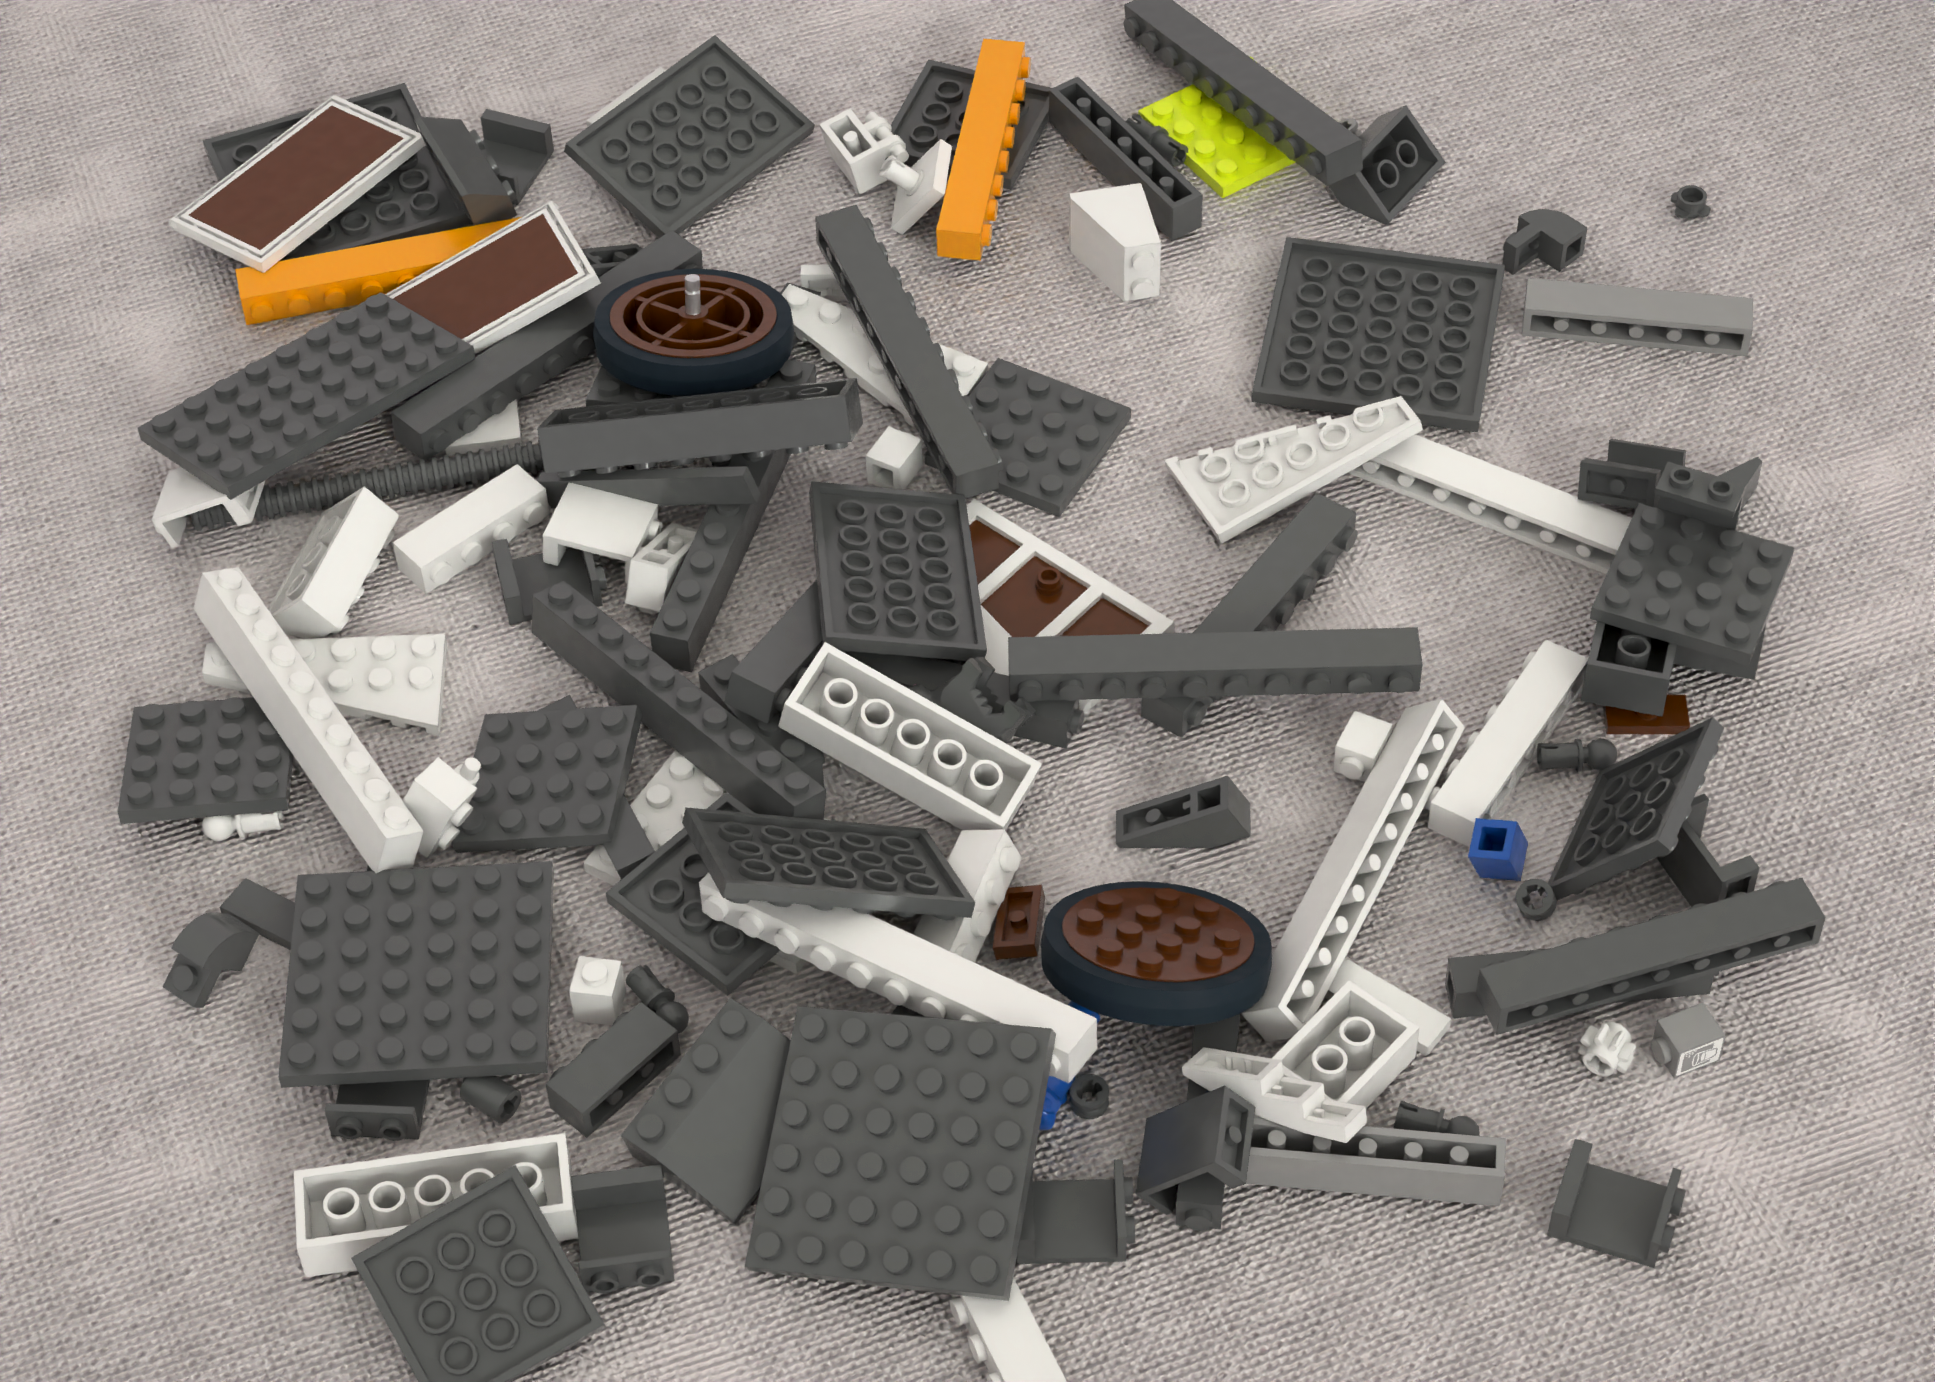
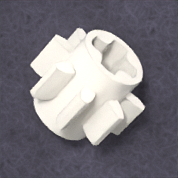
(1607, 1048)

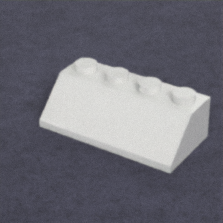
(334, 566)

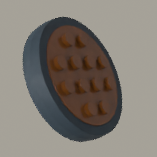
(693, 332)
(1156, 953)

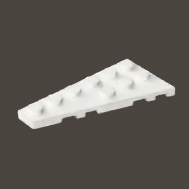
(842, 339)
(365, 676)

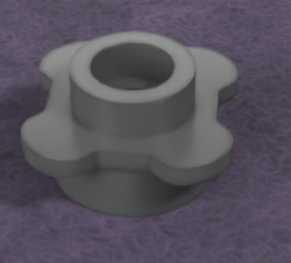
(1690, 202)

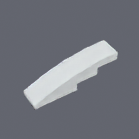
(1277, 1098)

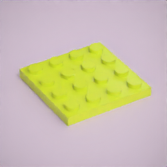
(1218, 143)

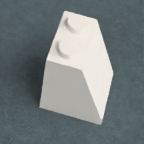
(1117, 239)

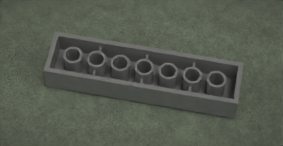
(701, 427)

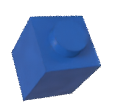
(1498, 849)

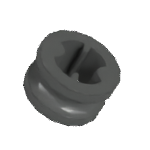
(1523, 897)
(1082, 1107)

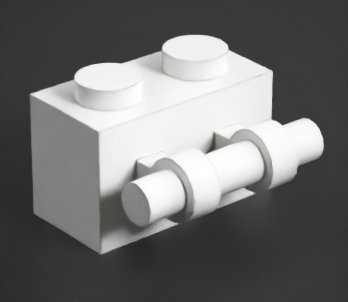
(856, 150)
(441, 801)

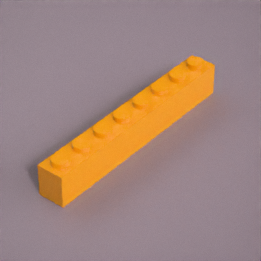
(981, 150)
(349, 274)

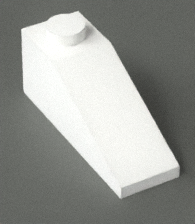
(656, 568)

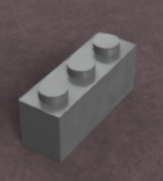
(613, 1069)

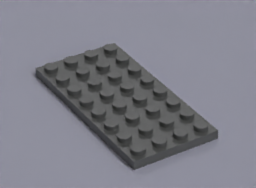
(305, 394)

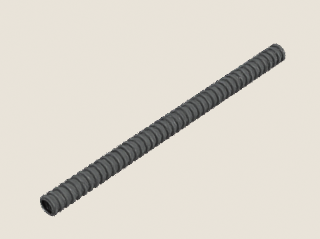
(382, 482)

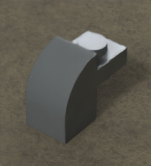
(1546, 236)
(205, 949)

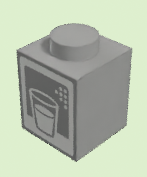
(1688, 1040)

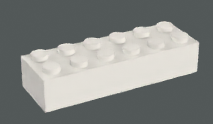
(908, 743)
(363, 1202)

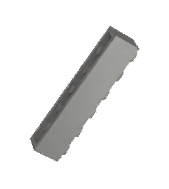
(1638, 317)
(1381, 1163)

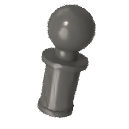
(1598, 754)
(657, 997)
(1421, 1119)

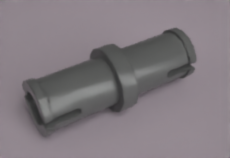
(1159, 140)

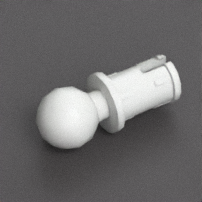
(222, 827)

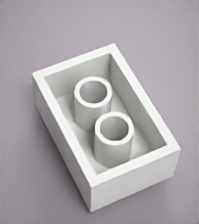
(1351, 1047)

